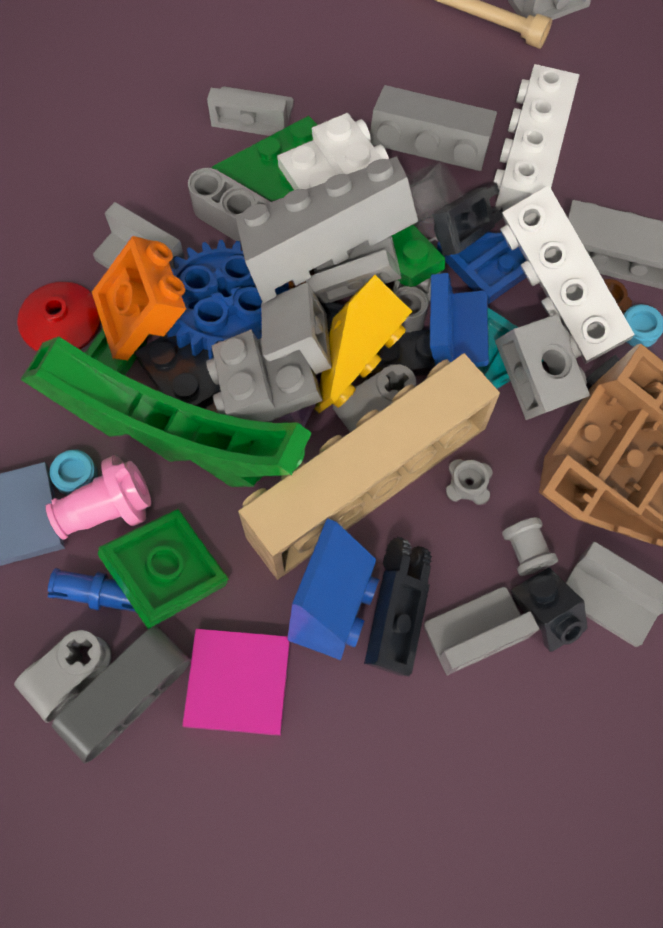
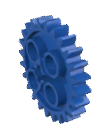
(216, 290)

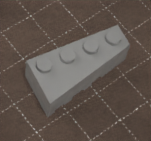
(324, 224)

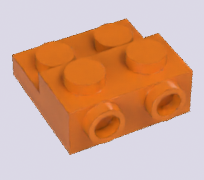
(138, 296)

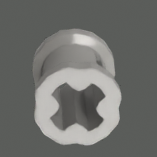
(529, 546)

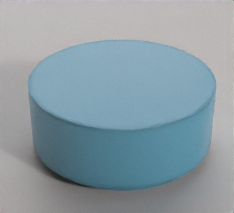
(645, 323)
(72, 470)

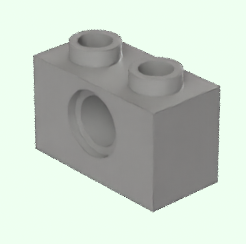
(523, 356)

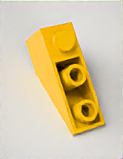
(356, 336)

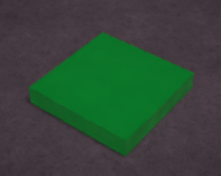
(162, 567)

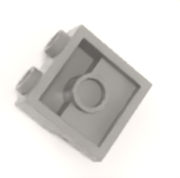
(257, 387)

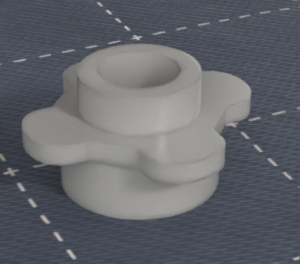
(469, 469)

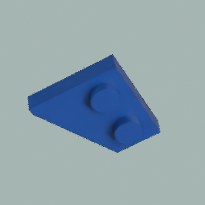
(488, 265)

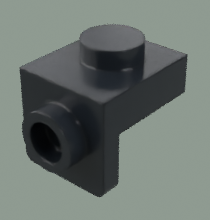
(554, 606)

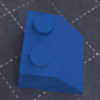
(332, 593)

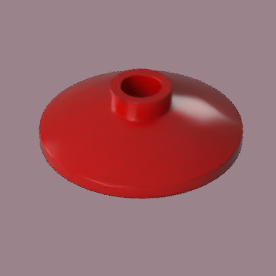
(75, 322)

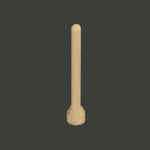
(533, 28)

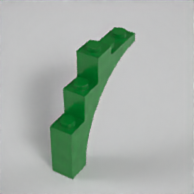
(221, 444)

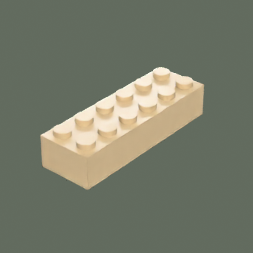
(369, 463)

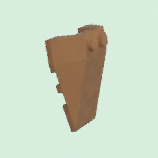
(611, 452)

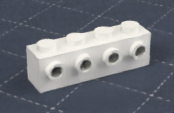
(538, 134)
(566, 275)

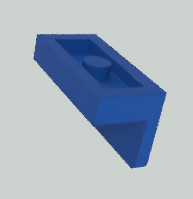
(458, 323)

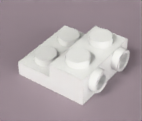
(336, 149)

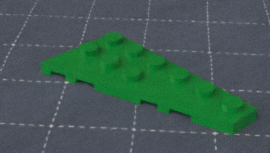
(260, 172)

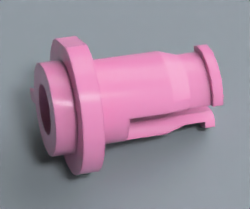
(109, 496)

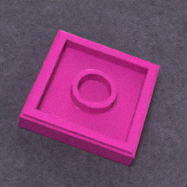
(237, 682)

